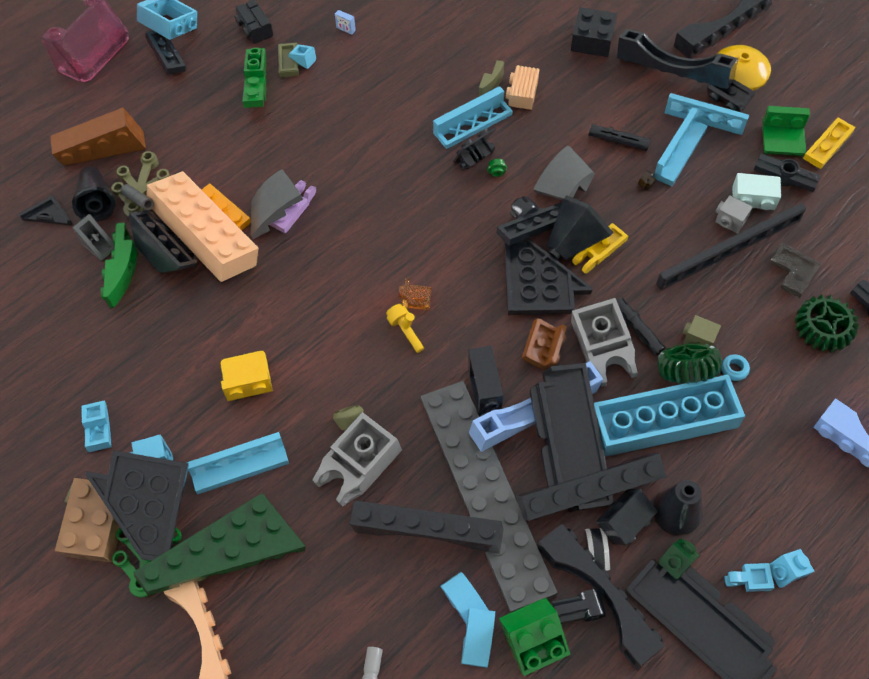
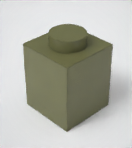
(701, 331)

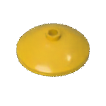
(752, 66)

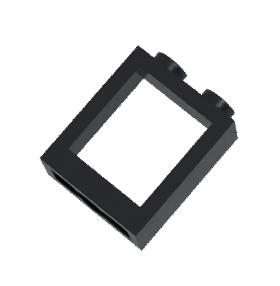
(484, 380)

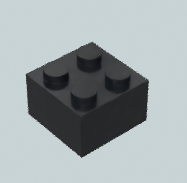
(593, 32)

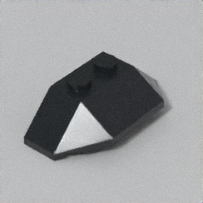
(160, 243)

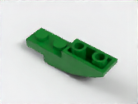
(255, 78)
(120, 268)

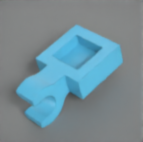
(754, 576)

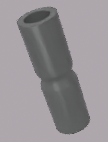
(137, 197)

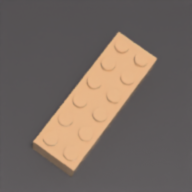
(202, 226)

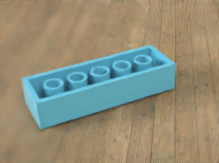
(668, 415)

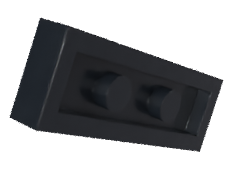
(165, 53)

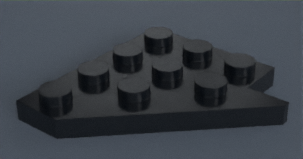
(539, 282)
(143, 499)

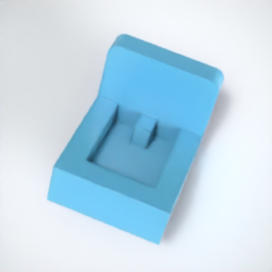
(790, 568)

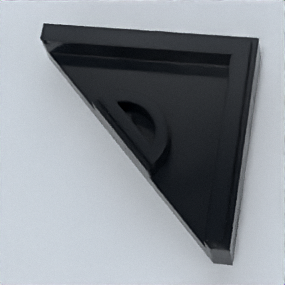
(47, 212)

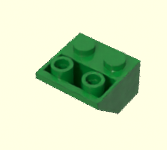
(535, 636)

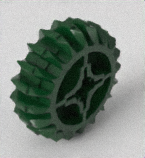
(822, 328)
(689, 363)

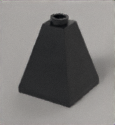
(576, 229)

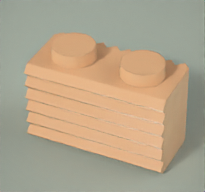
(523, 87)

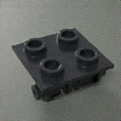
(475, 150)

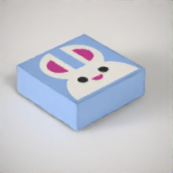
(345, 22)

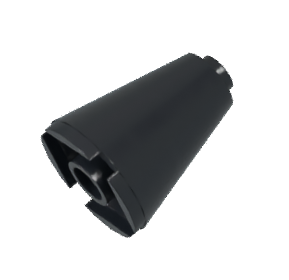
(93, 196)
(679, 508)

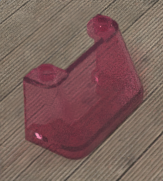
(87, 42)

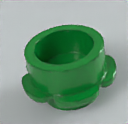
(497, 167)

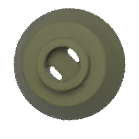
(346, 416)

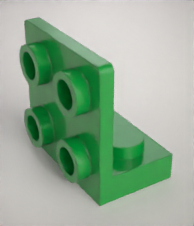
(785, 130)

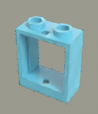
(152, 17)

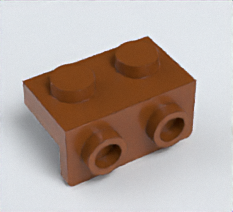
(544, 344)

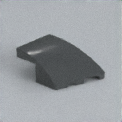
(564, 176)
(271, 201)

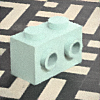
(757, 190)

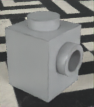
(732, 214)

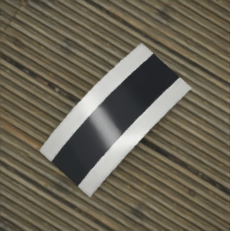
(598, 547)

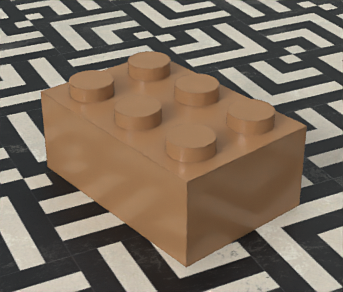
(87, 526)

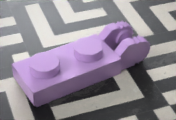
(294, 211)

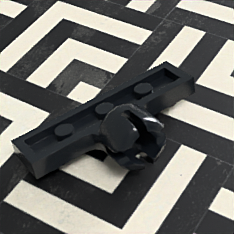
(528, 220)

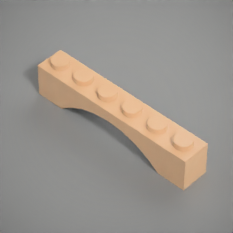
(192, 599)

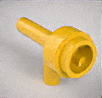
(400, 316)

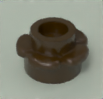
(647, 180)

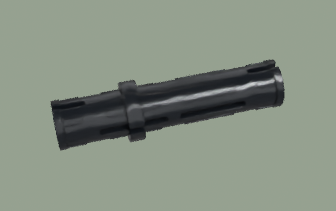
(620, 137)
(633, 319)

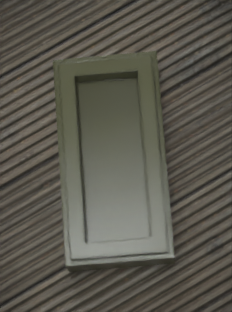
(287, 66)

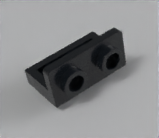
(735, 97)

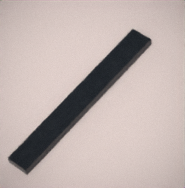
(730, 246)

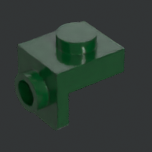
(679, 557)

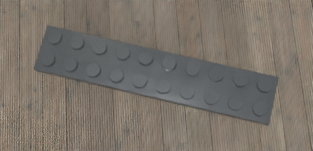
(488, 495)

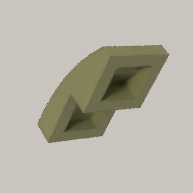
(492, 81)

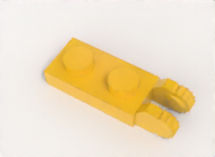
(602, 249)

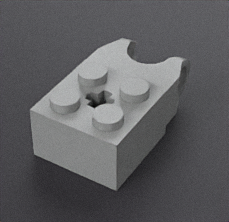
(609, 344)
(354, 463)

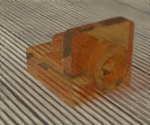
(415, 295)

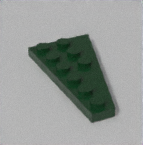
(227, 545)

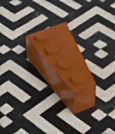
(98, 138)

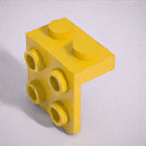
(245, 375)

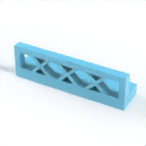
(707, 113)
(468, 114)
(680, 149)
(238, 463)

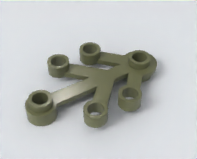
(149, 162)

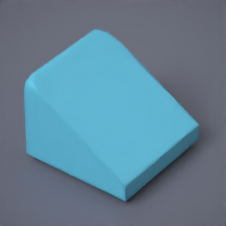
(303, 55)

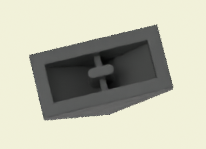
(93, 237)

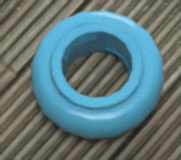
(741, 362)

